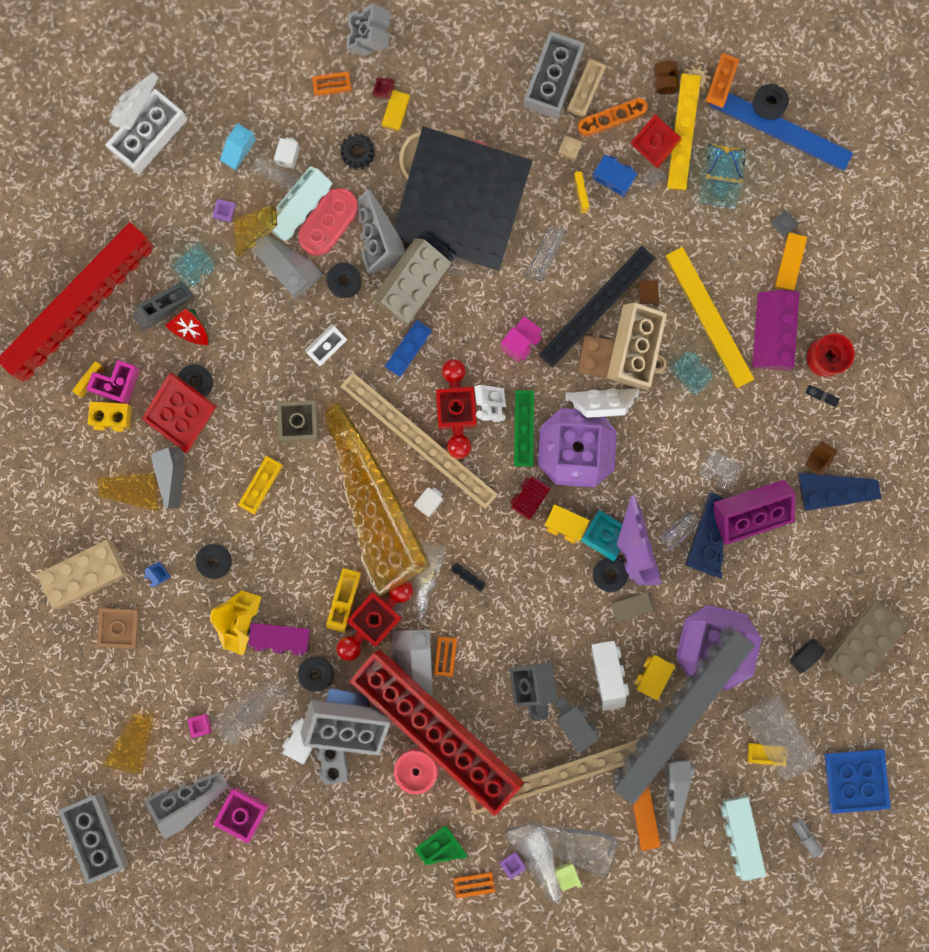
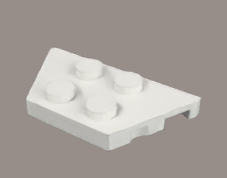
(132, 103)
(603, 402)

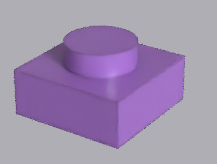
(224, 211)
(512, 865)

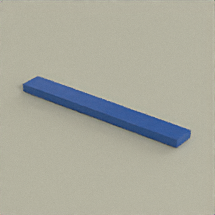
(787, 132)

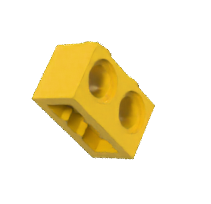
(110, 412)

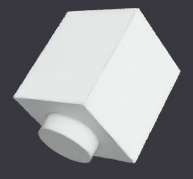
(287, 152)
(429, 501)

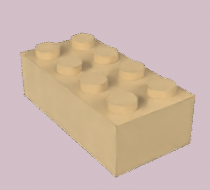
(636, 345)
(82, 574)

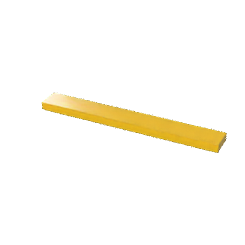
(709, 317)

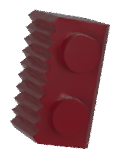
(530, 497)

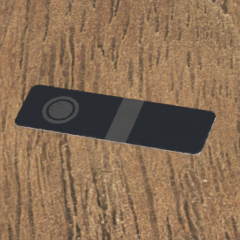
(822, 395)

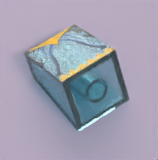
(722, 176)

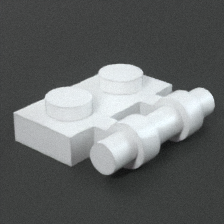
(490, 397)

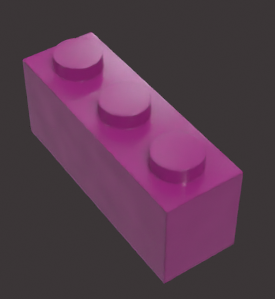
(279, 638)

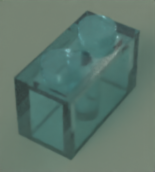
(193, 265)

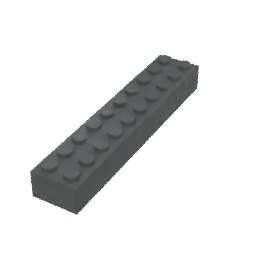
(681, 714)

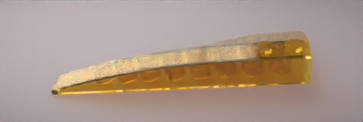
(383, 529)

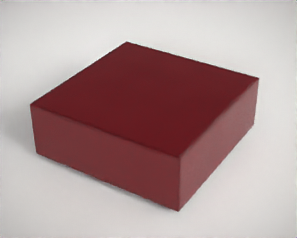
(383, 88)

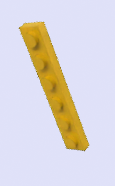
(684, 128)

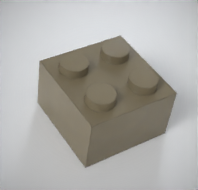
(298, 421)

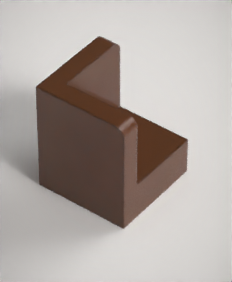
(648, 292)
(821, 458)

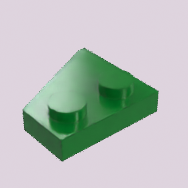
(440, 847)

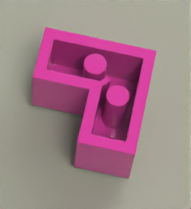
(520, 339)
(119, 386)

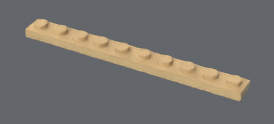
(419, 440)
(567, 773)

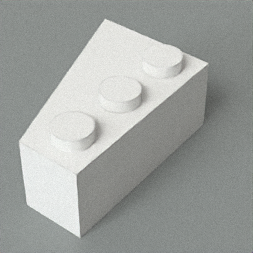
(609, 675)

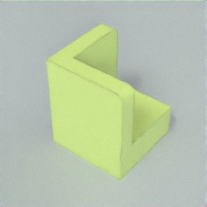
(567, 876)

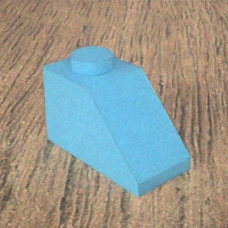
(237, 146)

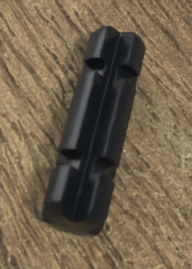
(450, 255)
(468, 577)

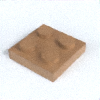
(596, 356)
(118, 628)

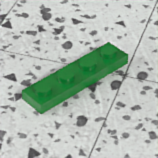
(524, 428)

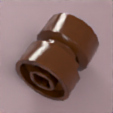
(666, 75)

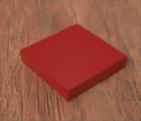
(656, 141)

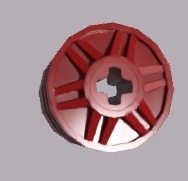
(835, 346)

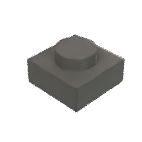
(784, 223)

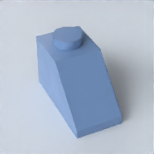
(347, 697)

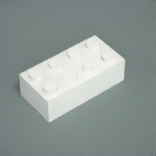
(149, 134)

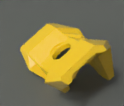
(224, 617)

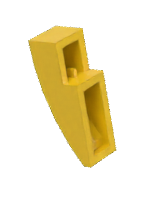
(343, 600)

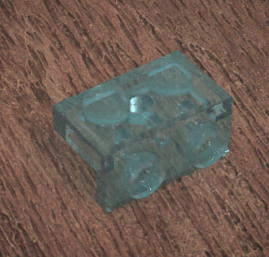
(691, 372)

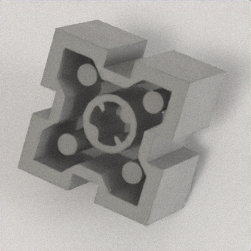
(368, 30)

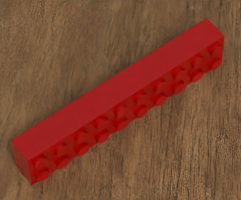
(76, 303)
(437, 732)

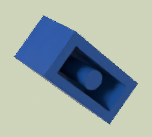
(614, 175)

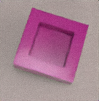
(199, 726)

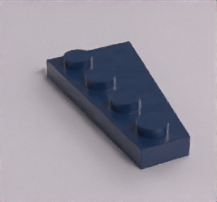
(833, 491)
(707, 545)

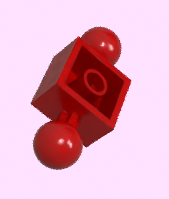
(454, 372)
(350, 646)

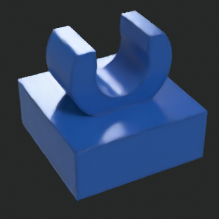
(156, 574)

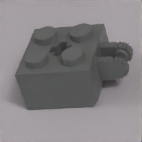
(534, 688)
(575, 726)

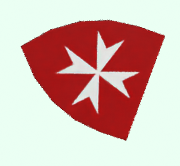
(188, 327)

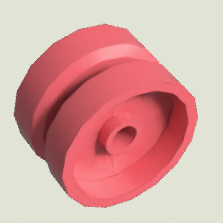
(416, 782)

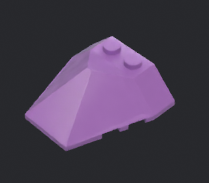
(637, 548)

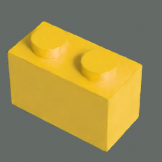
(566, 524)
(654, 676)

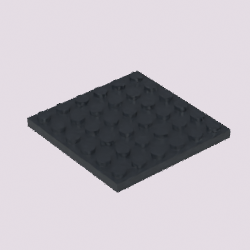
(462, 196)

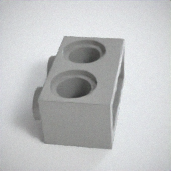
(338, 762)

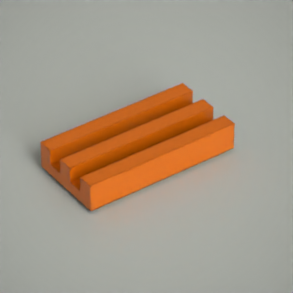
(330, 84)
(444, 673)
(472, 885)

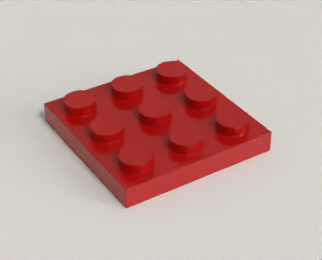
(179, 412)

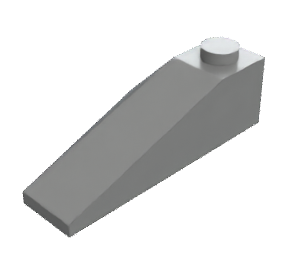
(380, 238)
(289, 267)
(413, 655)
(678, 782)
(177, 808)

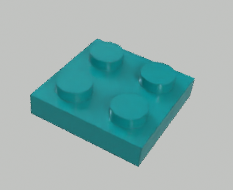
(603, 535)

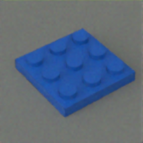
(857, 781)

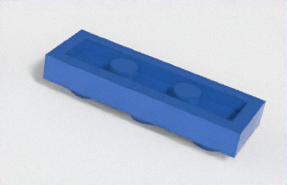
(408, 348)

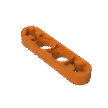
(611, 115)

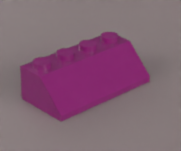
(775, 330)
(755, 511)

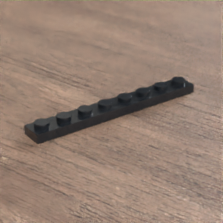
(597, 307)

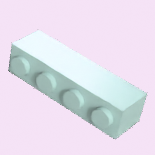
(299, 202)
(743, 837)

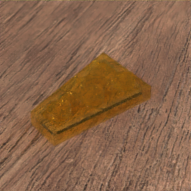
(252, 227)
(130, 489)

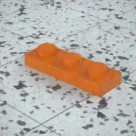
(722, 80)

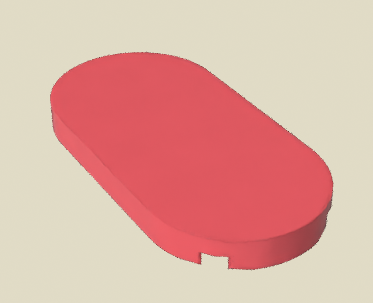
(332, 214)

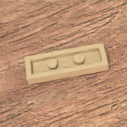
(586, 88)

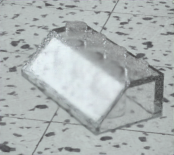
(781, 736)

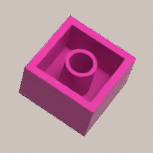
(241, 815)

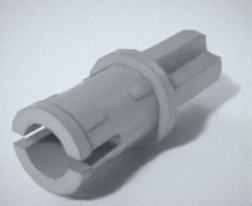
(807, 838)

